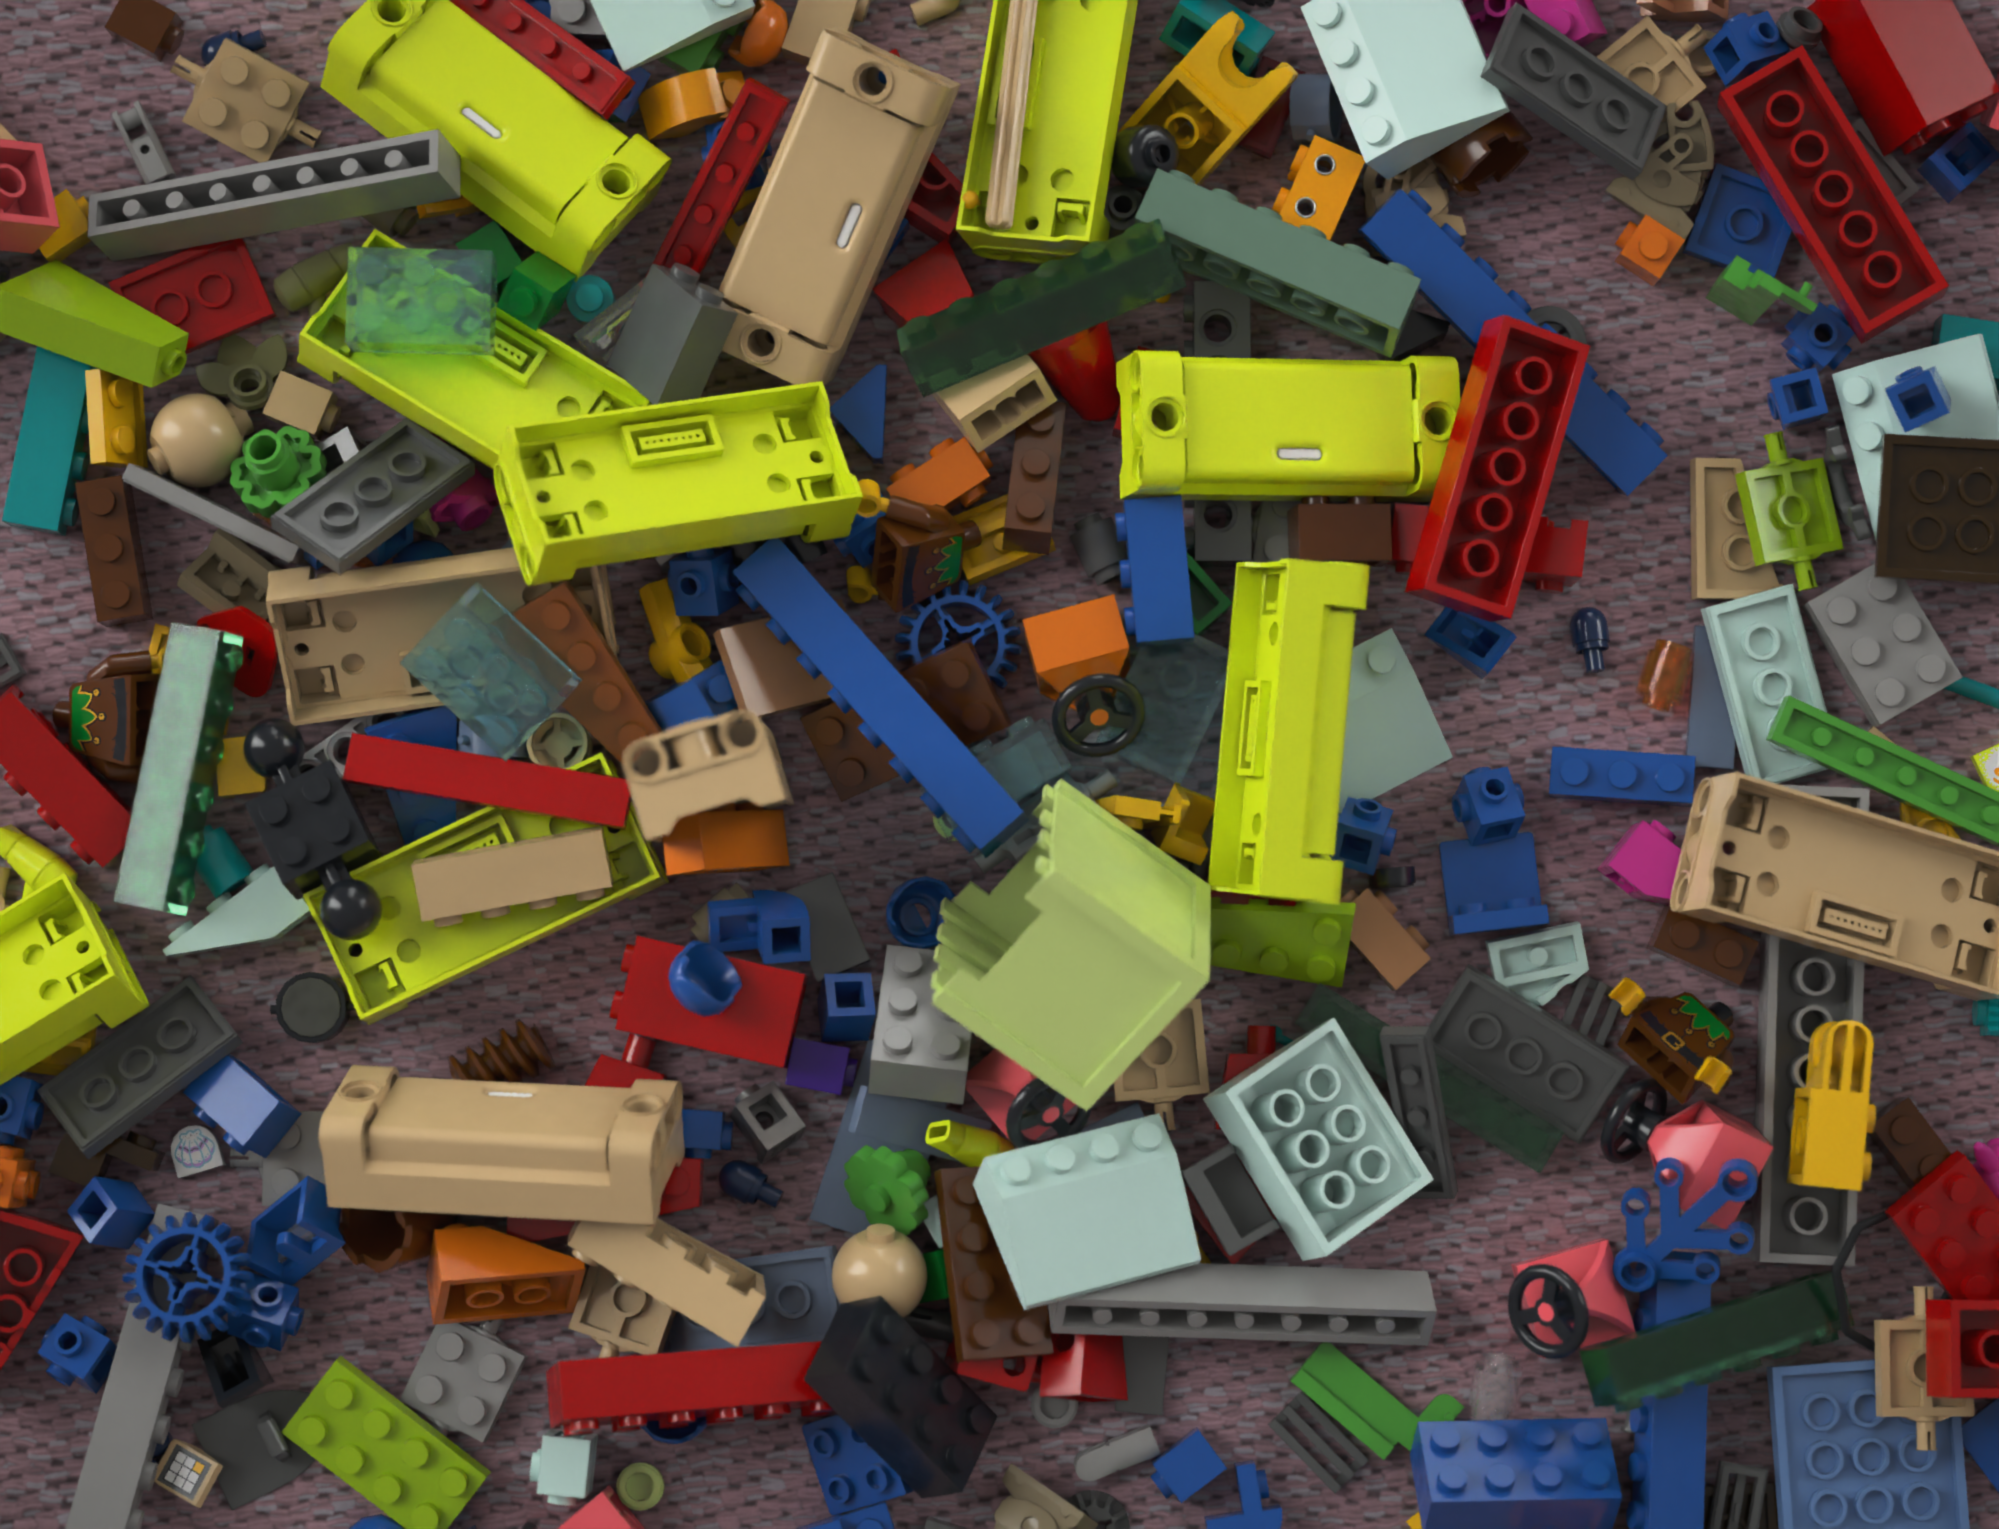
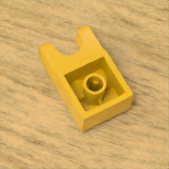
(1213, 98)
(1834, 1110)

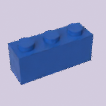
(1155, 571)
(1622, 776)

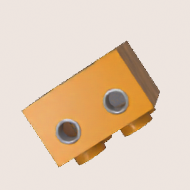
(1321, 185)

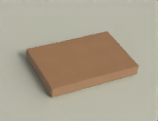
(766, 672)

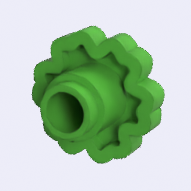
(276, 469)
(889, 1186)

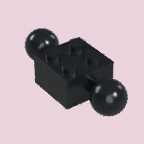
(312, 829)

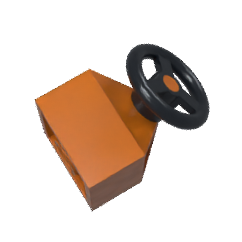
(1081, 665)

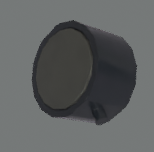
(312, 1007)

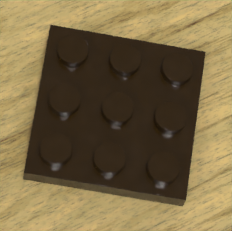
(1938, 509)

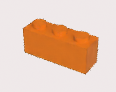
(727, 841)

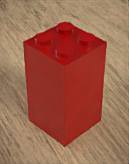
(1906, 67)
(753, 1027)

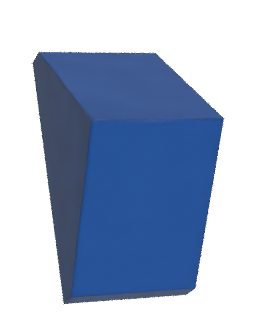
(1958, 162)
(863, 411)
(1470, 640)

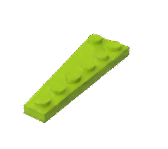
(1283, 941)

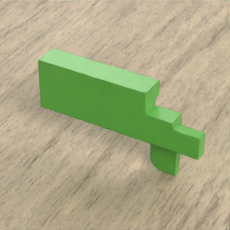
(1751, 294)
(1364, 1404)

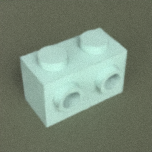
(564, 1467)

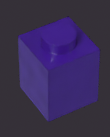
(820, 1066)

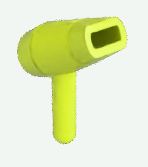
(32, 859)
(966, 1142)

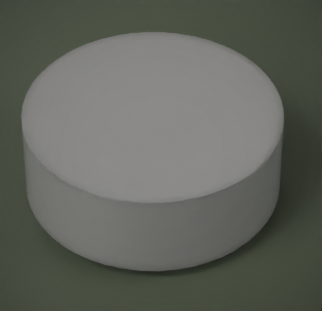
(1051, 1411)

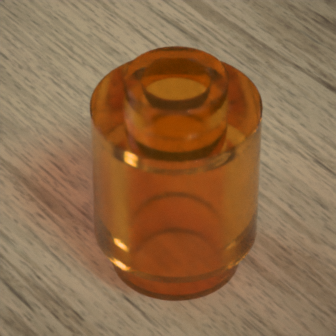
(1665, 675)

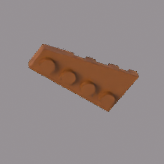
(606, 697)

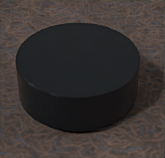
(1392, 877)

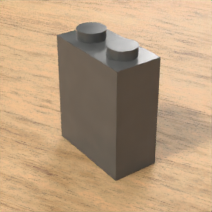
(672, 335)

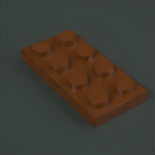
(948, 681)
(982, 1297)

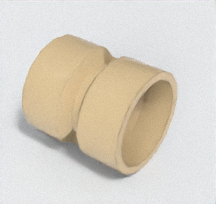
(560, 742)

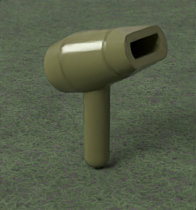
(311, 279)

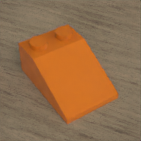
(497, 1276)

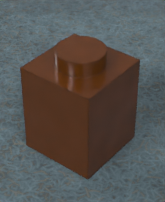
(146, 27)

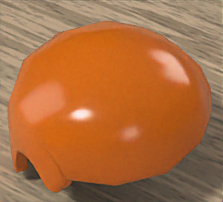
(762, 36)

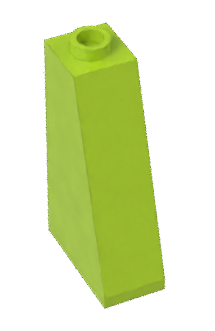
(91, 324)

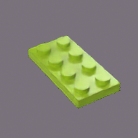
(385, 1450)

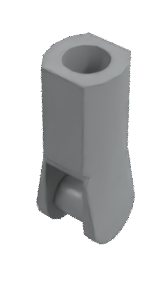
(146, 149)
(1116, 1454)

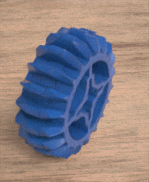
(993, 623)
(193, 1256)

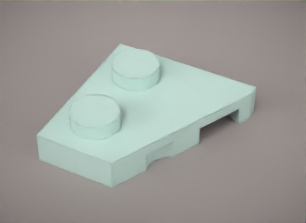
(1539, 961)

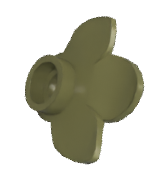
(242, 367)

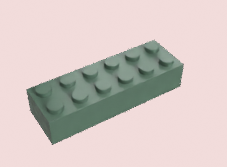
(1281, 263)

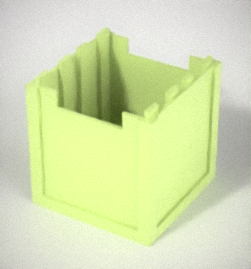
(1075, 948)

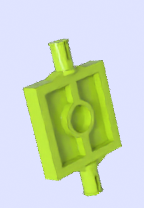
(1789, 511)

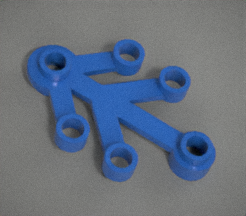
(1681, 1230)

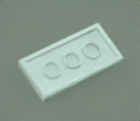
(1759, 661)

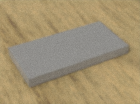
(214, 513)

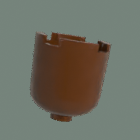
(1485, 153)
(389, 1237)

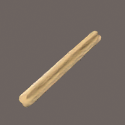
(1011, 114)

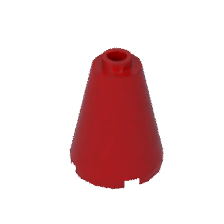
(1083, 371)

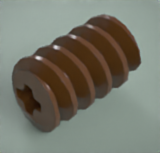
(506, 1058)

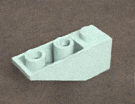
(252, 916)

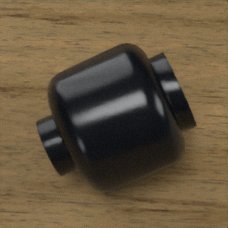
(1142, 151)

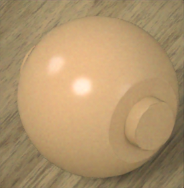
(197, 439)
(880, 1265)

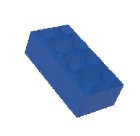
(1515, 1474)

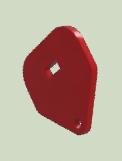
(254, 676)

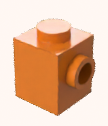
(1647, 249)

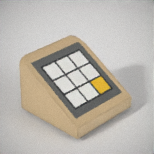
(187, 1472)

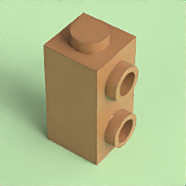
(1382, 941)

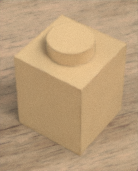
(302, 405)

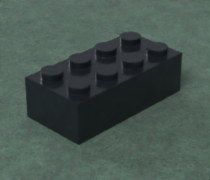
(900, 1397)

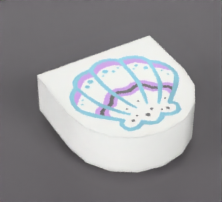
(195, 1151)

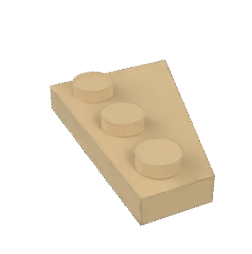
(1719, 536)

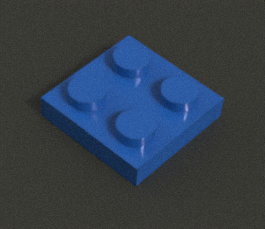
(1738, 220)

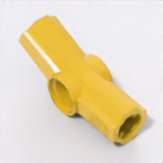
(679, 645)

